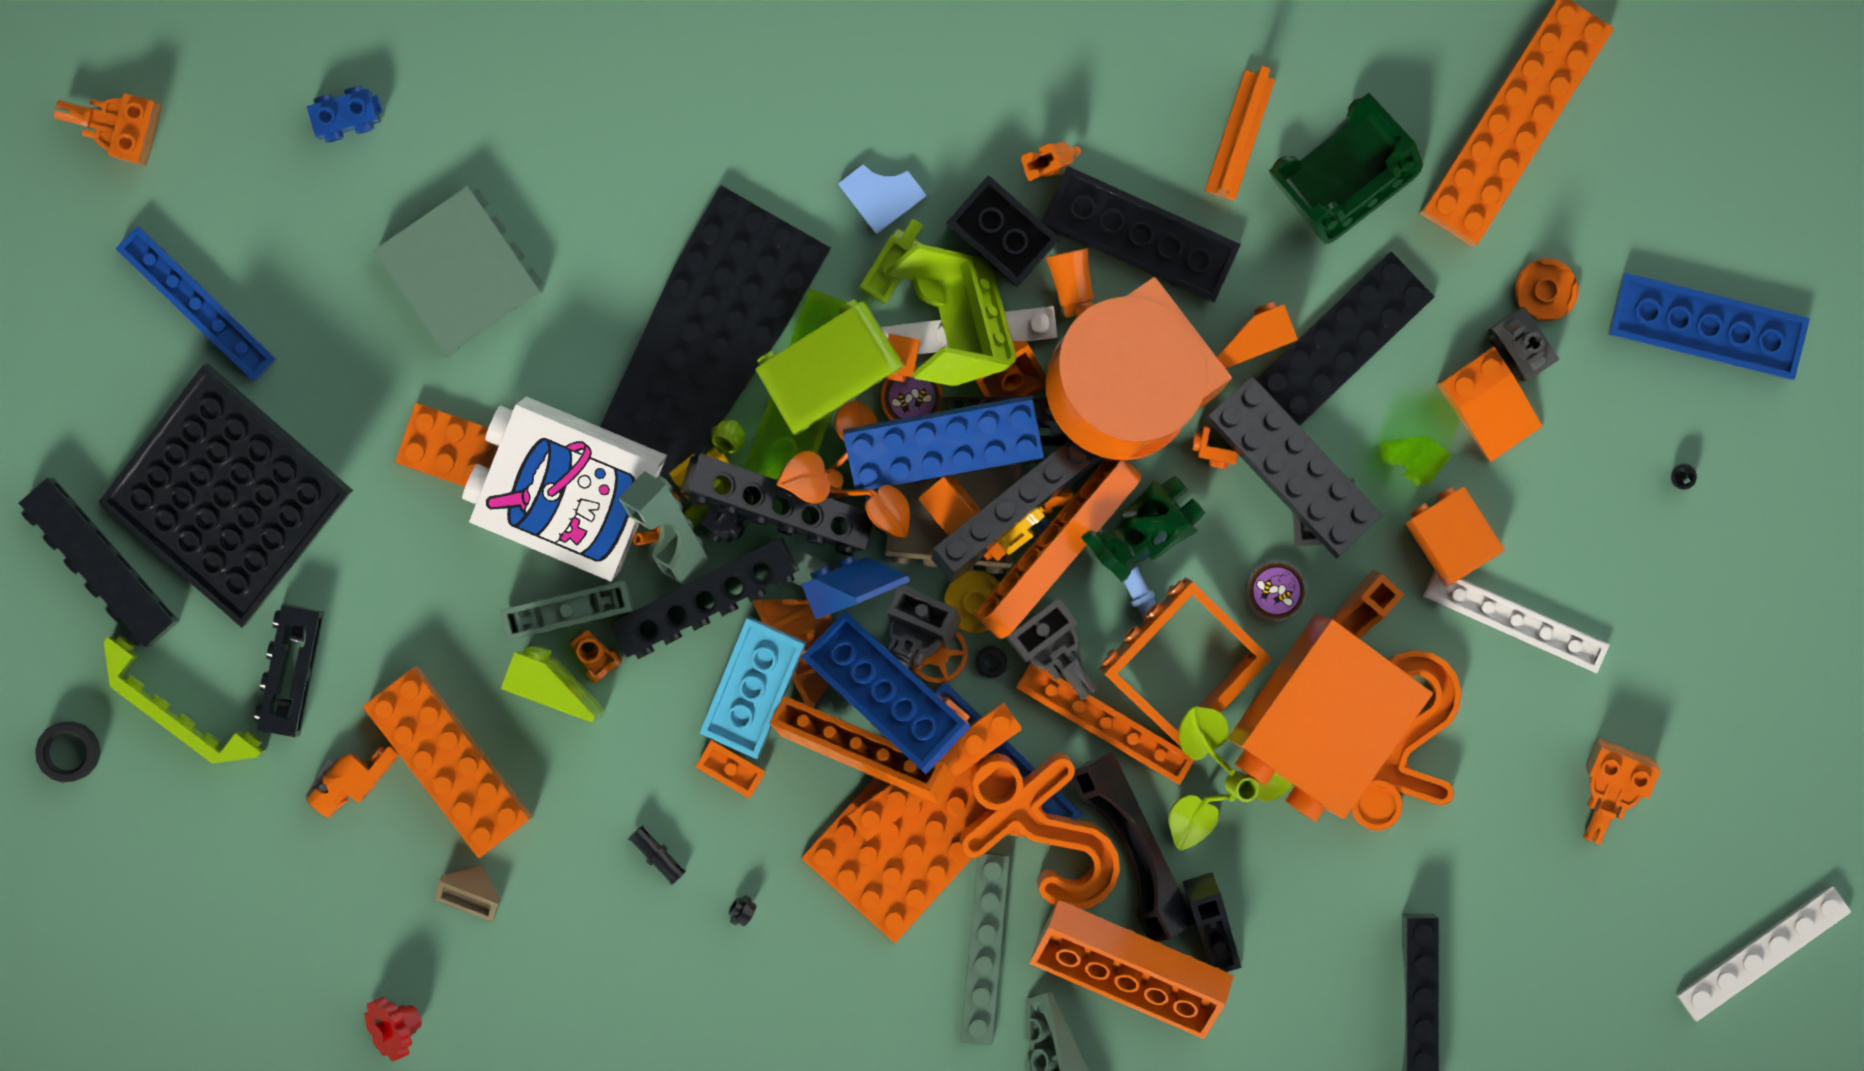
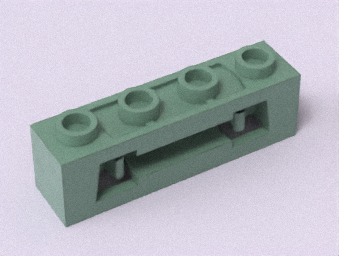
(567, 610)

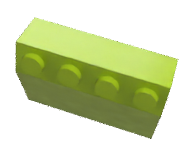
(548, 682)

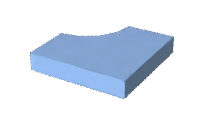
(881, 198)

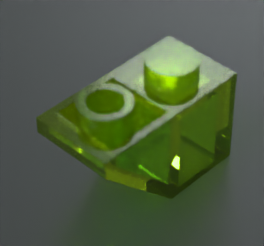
(1418, 456)

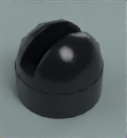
(1677, 479)

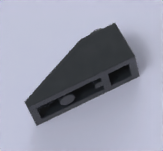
(1211, 922)

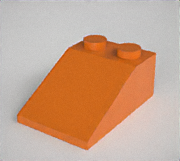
(1258, 335)
(1490, 403)

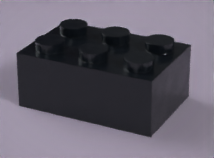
(1002, 231)

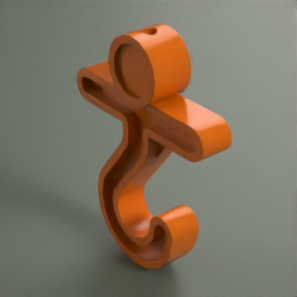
(1381, 801)
(1017, 810)

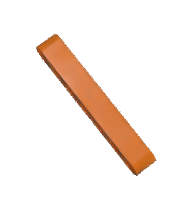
(1057, 546)

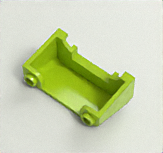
(828, 366)

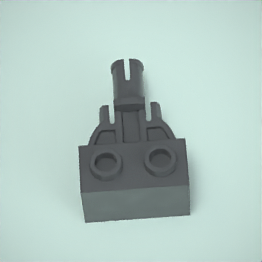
(1522, 345)
(919, 626)
(1049, 642)

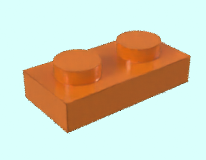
(730, 768)

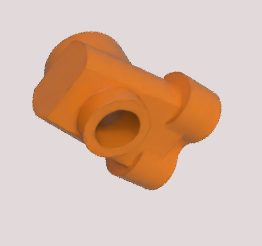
(597, 660)

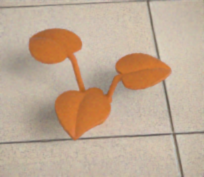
(810, 481)

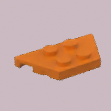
(798, 620)

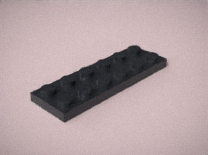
(1141, 234)
(1345, 338)
(1294, 467)

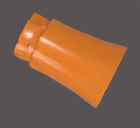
(1072, 280)

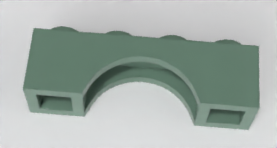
(653, 505)

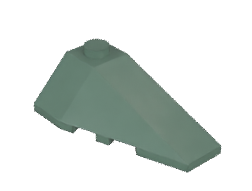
(1050, 1037)

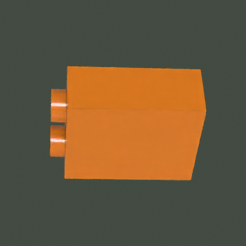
(1327, 719)

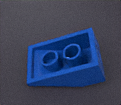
(849, 584)

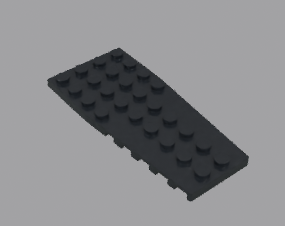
(712, 325)

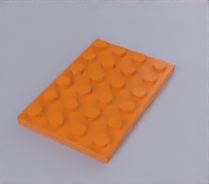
(904, 864)

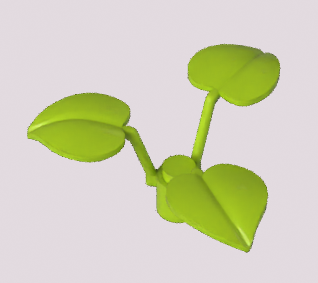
(1194, 818)

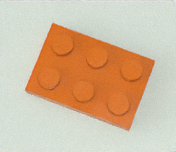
(444, 445)

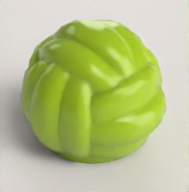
(728, 436)

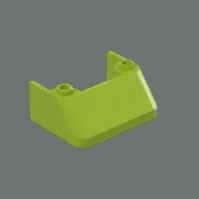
(969, 312)

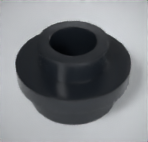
(998, 669)
(742, 910)

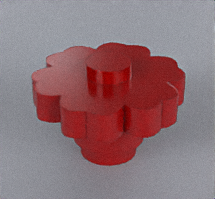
(392, 1027)

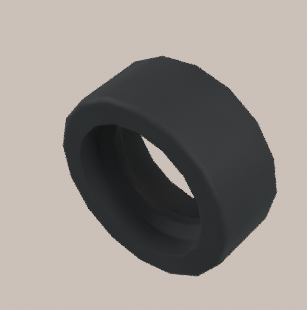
(43, 756)

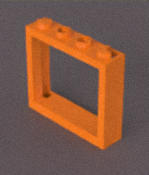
(1155, 619)

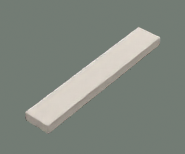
(1518, 622)

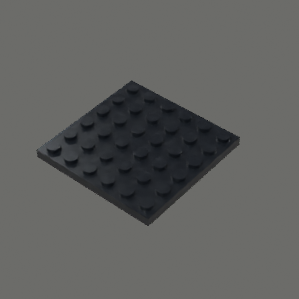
(225, 495)

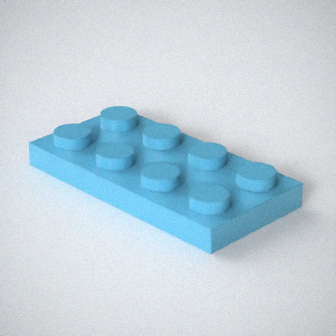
(752, 687)

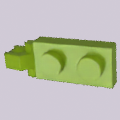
(877, 281)

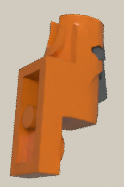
(347, 778)

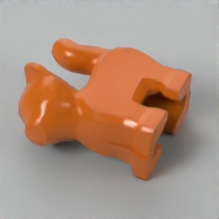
(1049, 160)

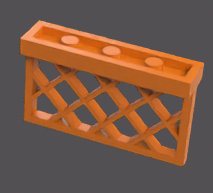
(1240, 133)

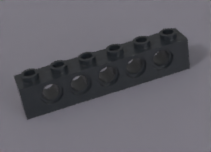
(698, 485)
(630, 627)

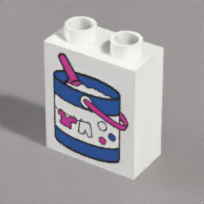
(560, 486)

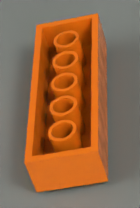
(447, 761)
(1131, 969)

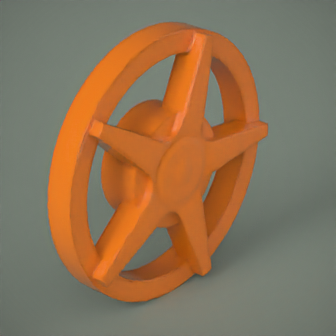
(940, 658)

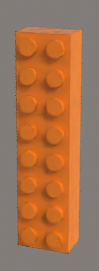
(1516, 121)

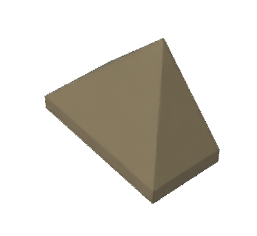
(470, 892)

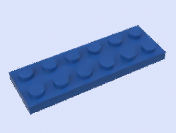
(1708, 326)
(943, 443)
(885, 692)

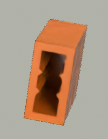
(1454, 535)

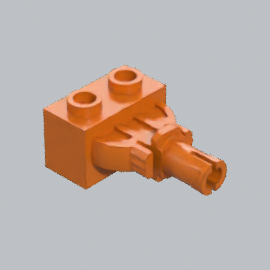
(122, 126)
(1616, 784)

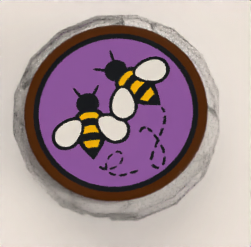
(1276, 590)

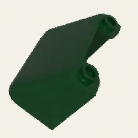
(1350, 170)

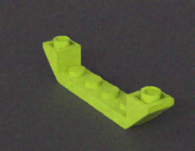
(120, 658)

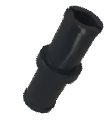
(656, 854)

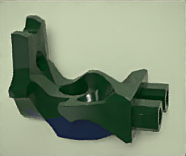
(1163, 520)

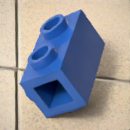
(353, 111)

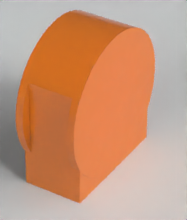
(1131, 375)

